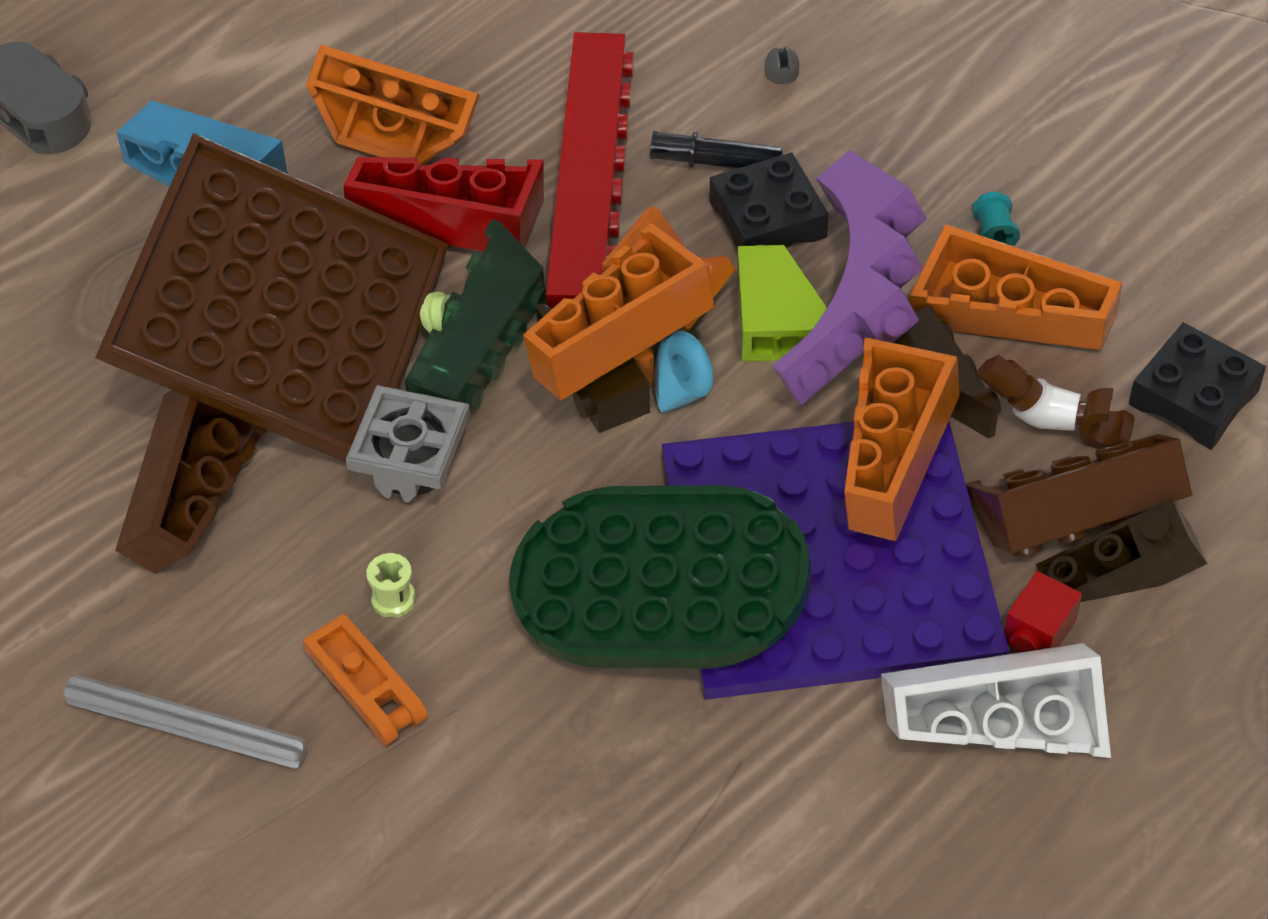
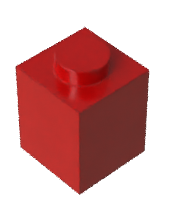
(1041, 614)

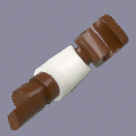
(1056, 408)

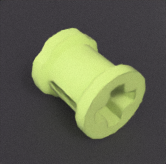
(397, 578)

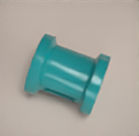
(994, 217)

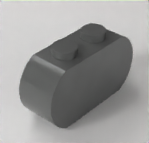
(41, 100)

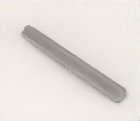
(185, 721)

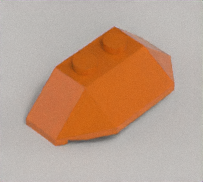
(388, 108)

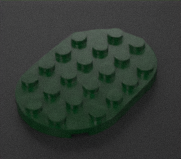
(661, 577)

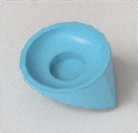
(681, 371)

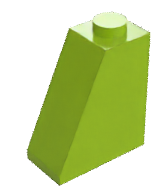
(774, 302)

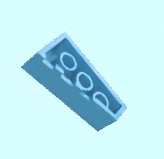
(160, 134)

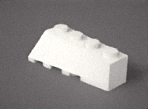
(1007, 701)

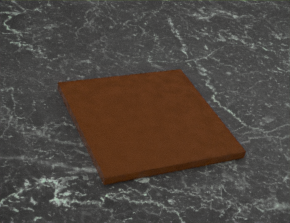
(272, 298)

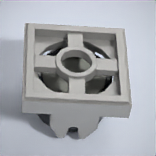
(409, 450)

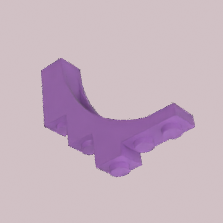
(870, 293)

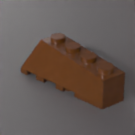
(182, 479)
(1080, 494)

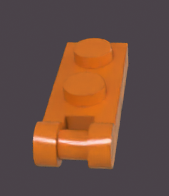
(364, 678)

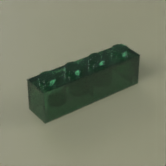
(481, 322)

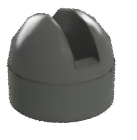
(785, 74)

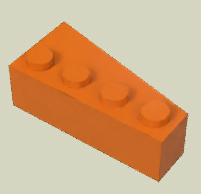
(1014, 293)
(619, 313)
(897, 428)

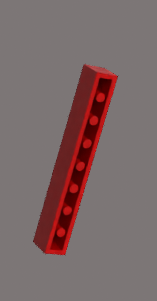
(590, 162)

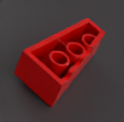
(450, 198)

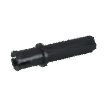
(708, 150)

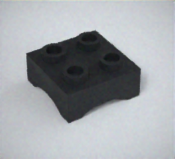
(769, 203)
(1197, 384)

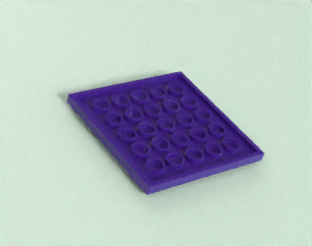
(870, 598)

